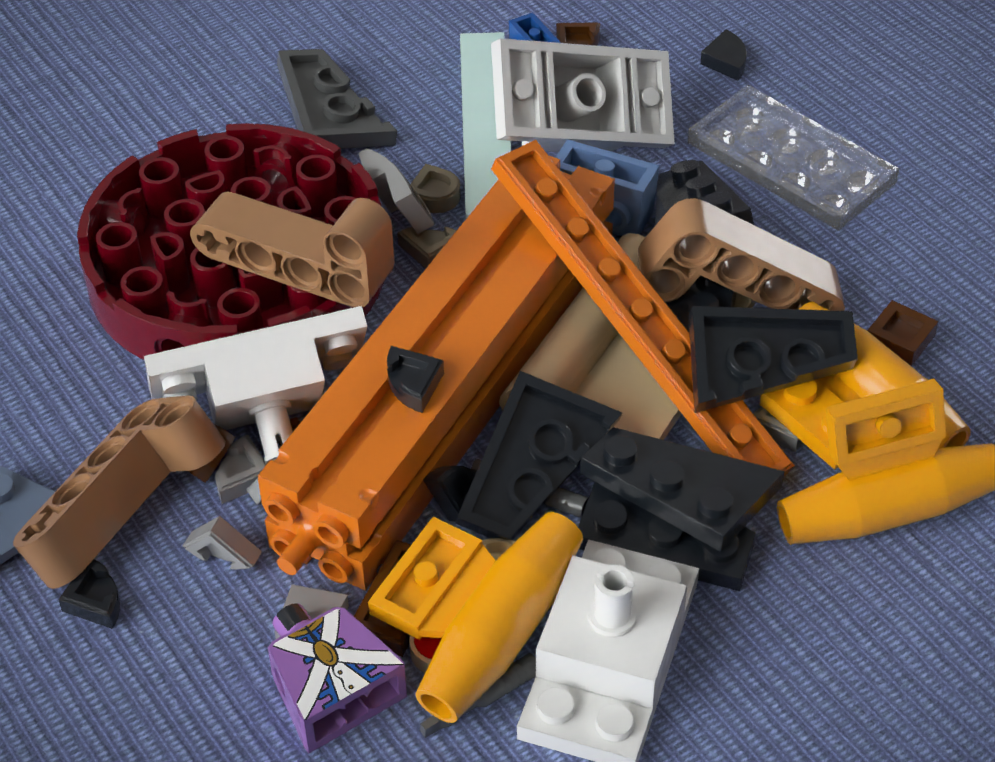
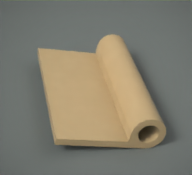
(595, 361)

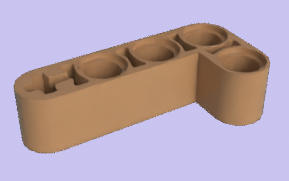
(711, 243)
(332, 261)
(114, 483)

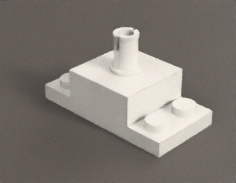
(581, 95)
(261, 372)
(606, 653)

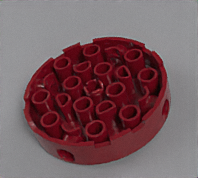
(137, 246)

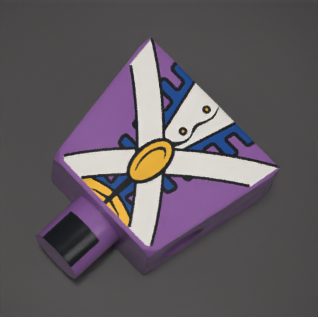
(332, 672)

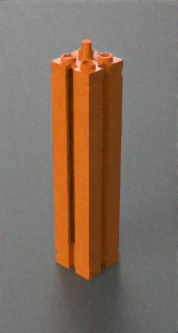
(360, 456)

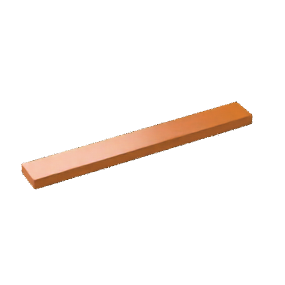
(629, 301)

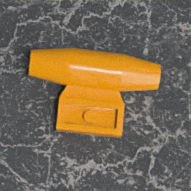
(876, 371)
(888, 468)
(477, 605)

